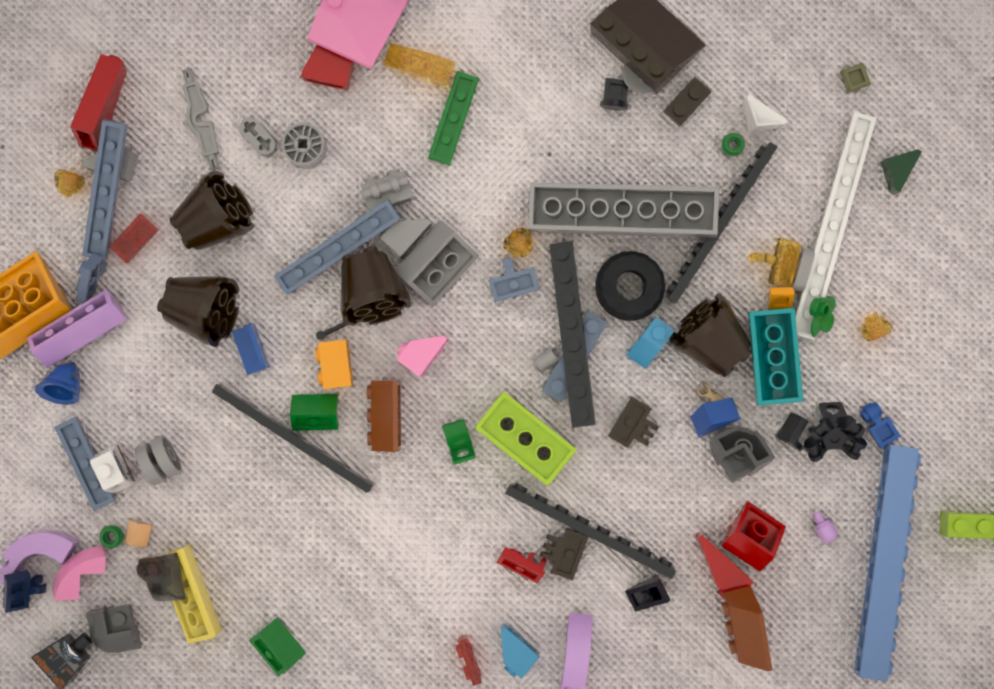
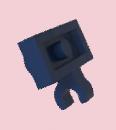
(18, 588)

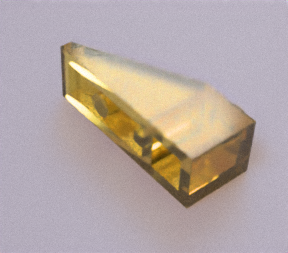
(420, 65)

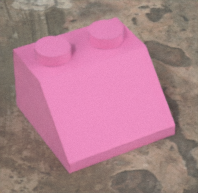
(420, 353)

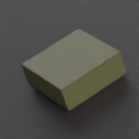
(855, 78)

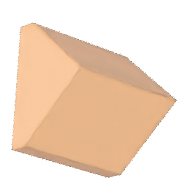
(138, 534)

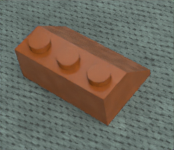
(384, 415)
(746, 628)

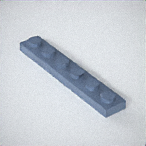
(105, 189)
(337, 246)

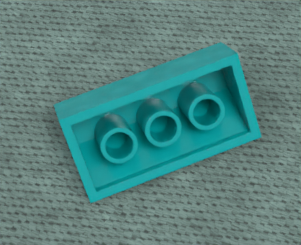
(775, 356)

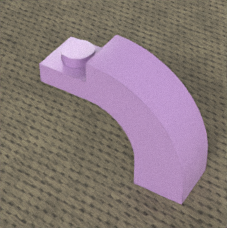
(47, 542)
(577, 651)

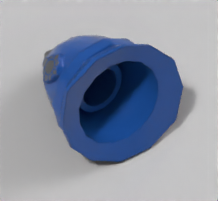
(61, 385)

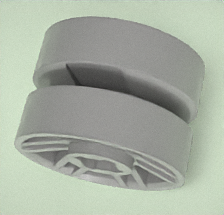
(307, 134)
(158, 460)

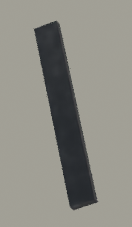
(293, 438)

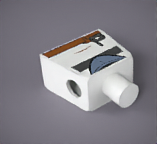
(112, 470)

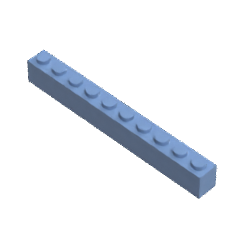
(886, 562)

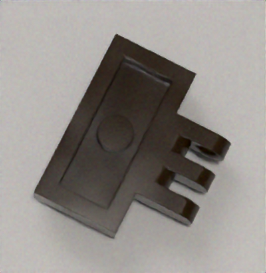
(633, 424)
(565, 552)

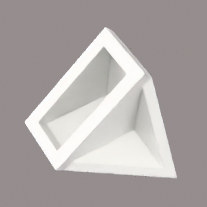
(761, 117)

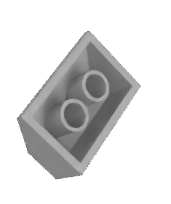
(436, 263)

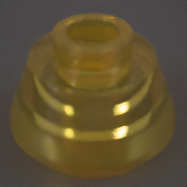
(68, 182)
(519, 242)
(875, 327)

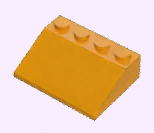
(28, 301)

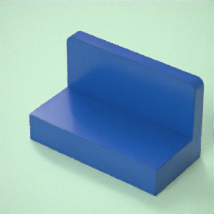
(250, 349)

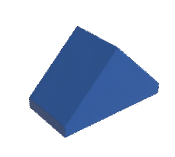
(714, 416)

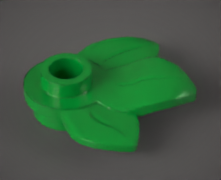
(822, 311)

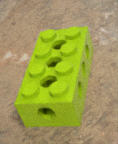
(525, 454)

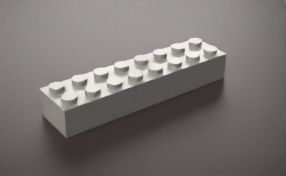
(623, 209)

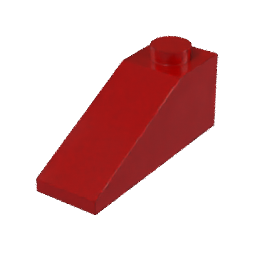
(723, 571)

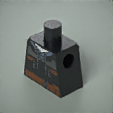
(64, 659)

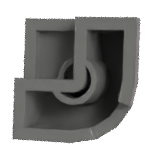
(740, 452)
(114, 629)

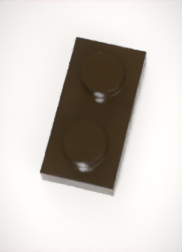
(687, 101)

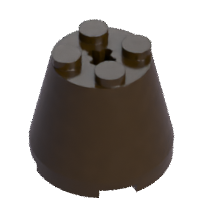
(212, 213)
(371, 288)
(201, 306)
(712, 336)

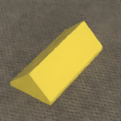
(196, 611)

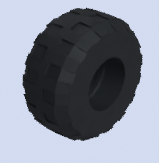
(652, 281)

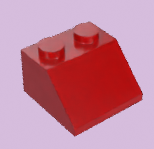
(754, 536)

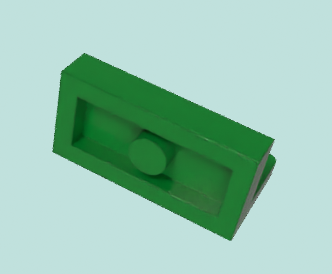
(314, 412)
(277, 647)

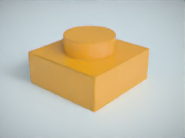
(780, 298)

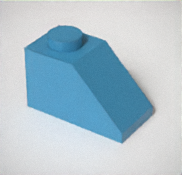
(650, 342)
(517, 653)

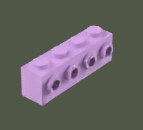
(76, 328)

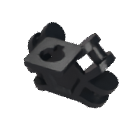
(834, 432)

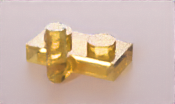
(783, 262)

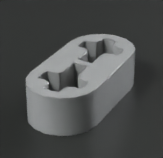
(253, 140)
(803, 269)

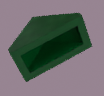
(898, 169)

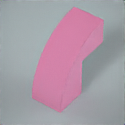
(67, 579)

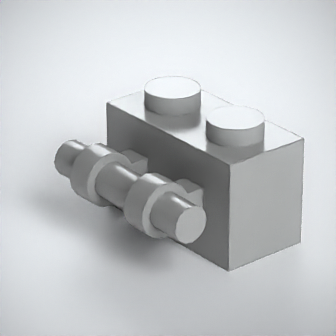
(392, 187)

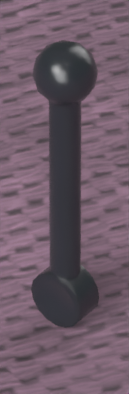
(320, 335)

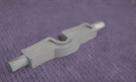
(196, 107)

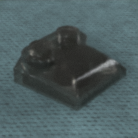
(162, 576)

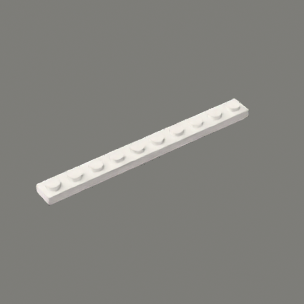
(835, 217)

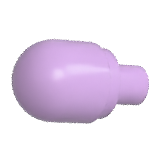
(824, 528)

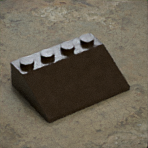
(646, 40)

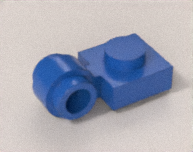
(883, 429)

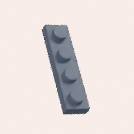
(556, 383)
(80, 453)

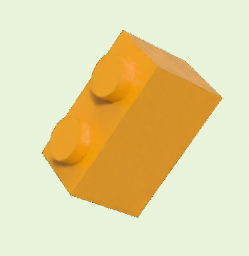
(335, 364)

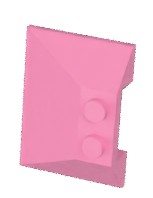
(356, 27)

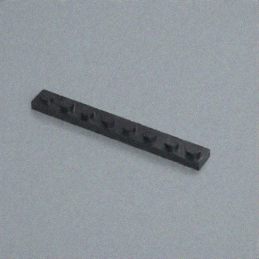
(725, 214)
(572, 334)
(599, 534)

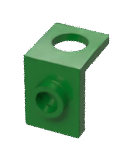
(458, 441)

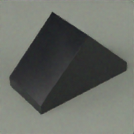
(647, 594)

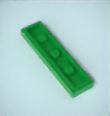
(453, 118)

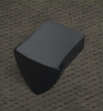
(615, 95)
(792, 431)

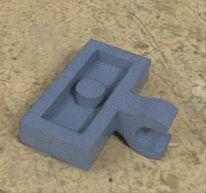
(89, 274)
(513, 282)

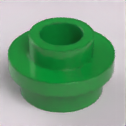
(739, 142)
(104, 536)

